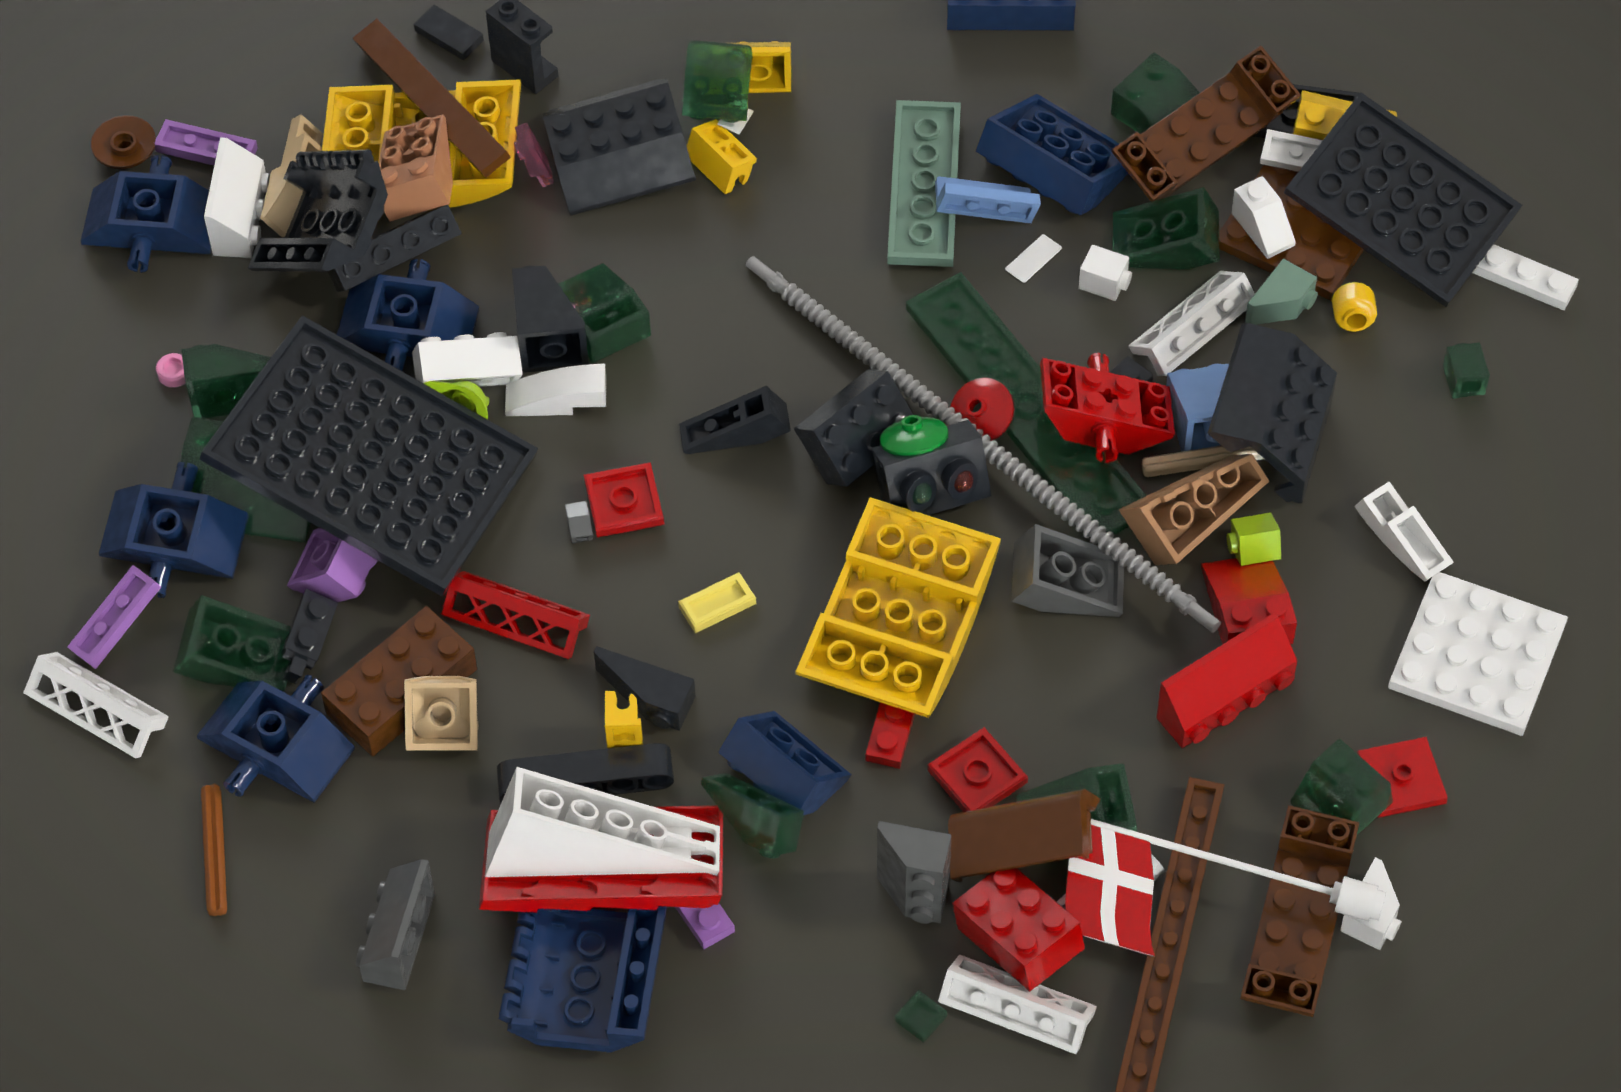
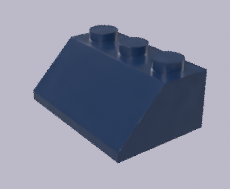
(782, 761)

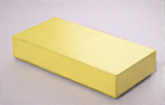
(717, 602)

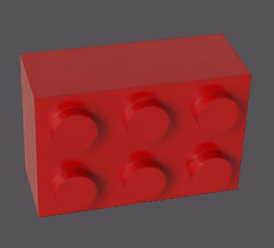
(1018, 926)

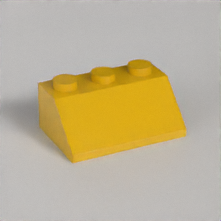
(770, 67)
(1319, 114)

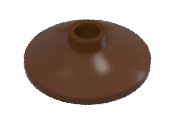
(123, 142)

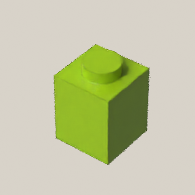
(1254, 539)

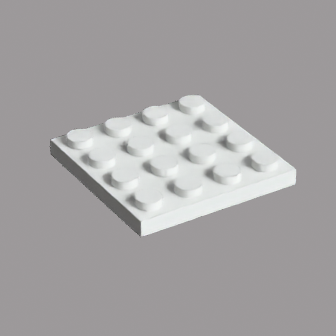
(1478, 653)

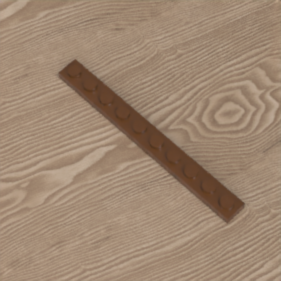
(1170, 939)

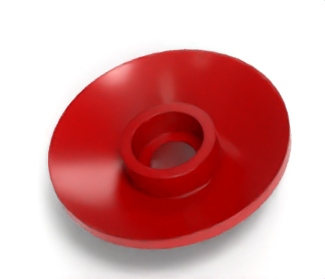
(995, 401)

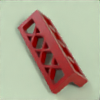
(518, 601)

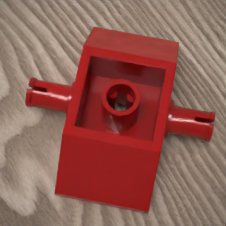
(1105, 407)

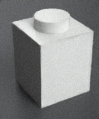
(1104, 273)

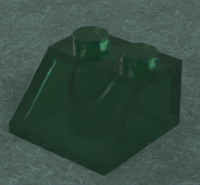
(1343, 787)

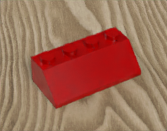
(1226, 682)

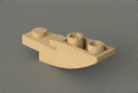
(281, 195)

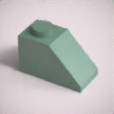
(1282, 295)

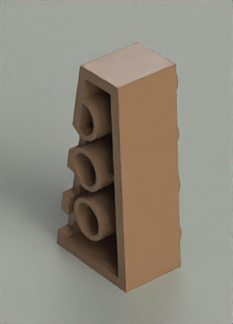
(1190, 509)

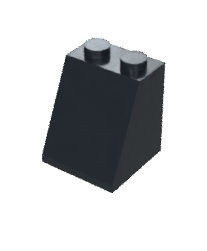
(547, 323)

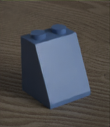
(1194, 402)

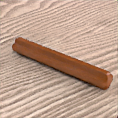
(214, 850)

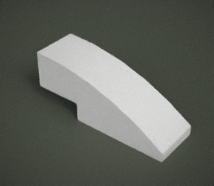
(557, 391)
(1403, 532)

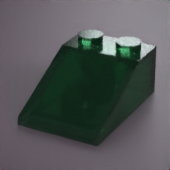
(1151, 93)
(1169, 232)
(218, 377)
(231, 646)

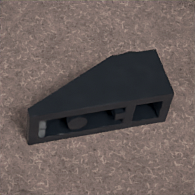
(737, 423)
(660, 693)

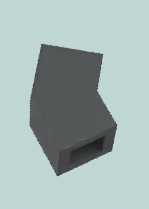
(579, 522)

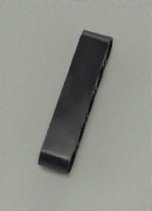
(606, 770)

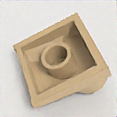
(441, 713)

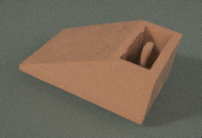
(416, 167)

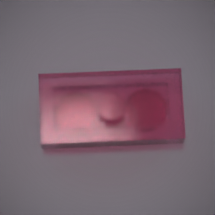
(533, 155)

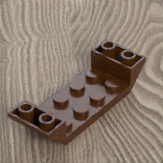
(1207, 126)
(1295, 920)

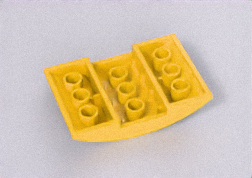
(363, 114)
(900, 608)

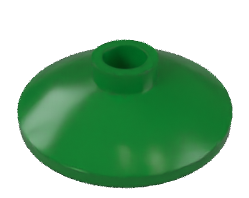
(914, 436)

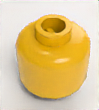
(1354, 306)

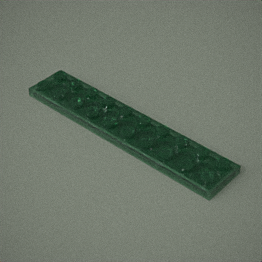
(983, 347)

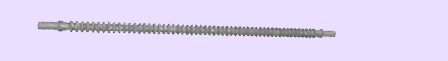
(1025, 477)

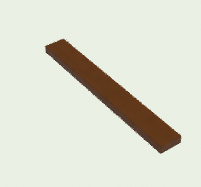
(431, 97)

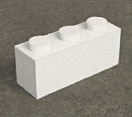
(478, 360)

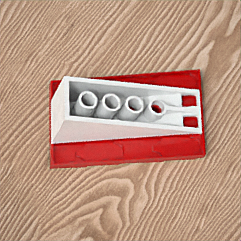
(592, 849)

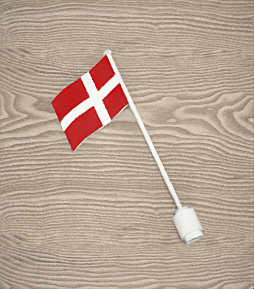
(1116, 883)

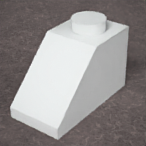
(1263, 217)
(1375, 932)

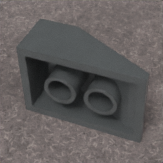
(1065, 575)

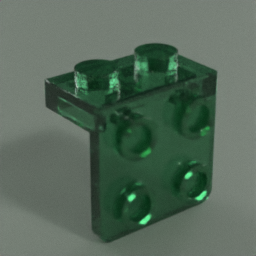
(717, 81)

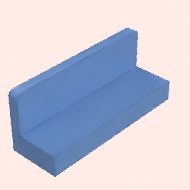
(986, 200)

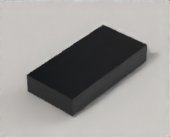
(448, 32)

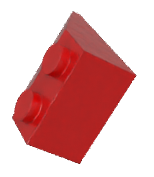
(1247, 596)

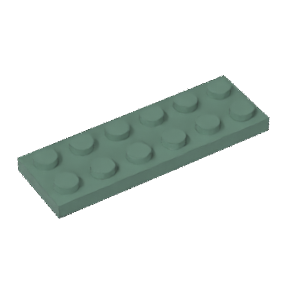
(923, 150)

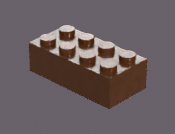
(371, 694)

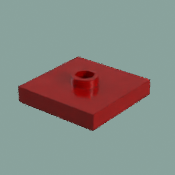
(623, 499)
(977, 772)
(1411, 772)

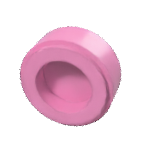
(171, 370)

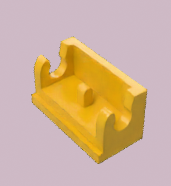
(719, 155)
(622, 725)

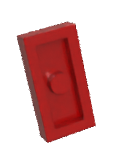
(889, 736)

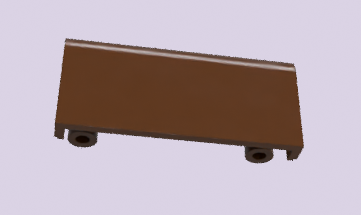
(1021, 834)

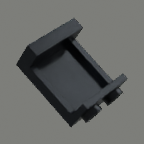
(515, 43)

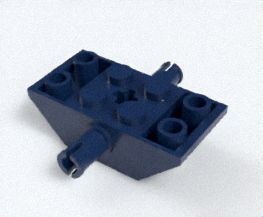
(148, 214)
(398, 312)
(204, 535)
(277, 738)

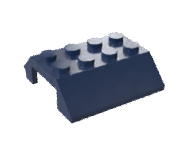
(582, 977)

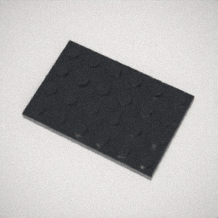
(1403, 199)

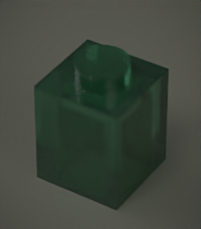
(1466, 370)

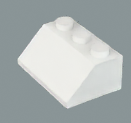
(235, 201)

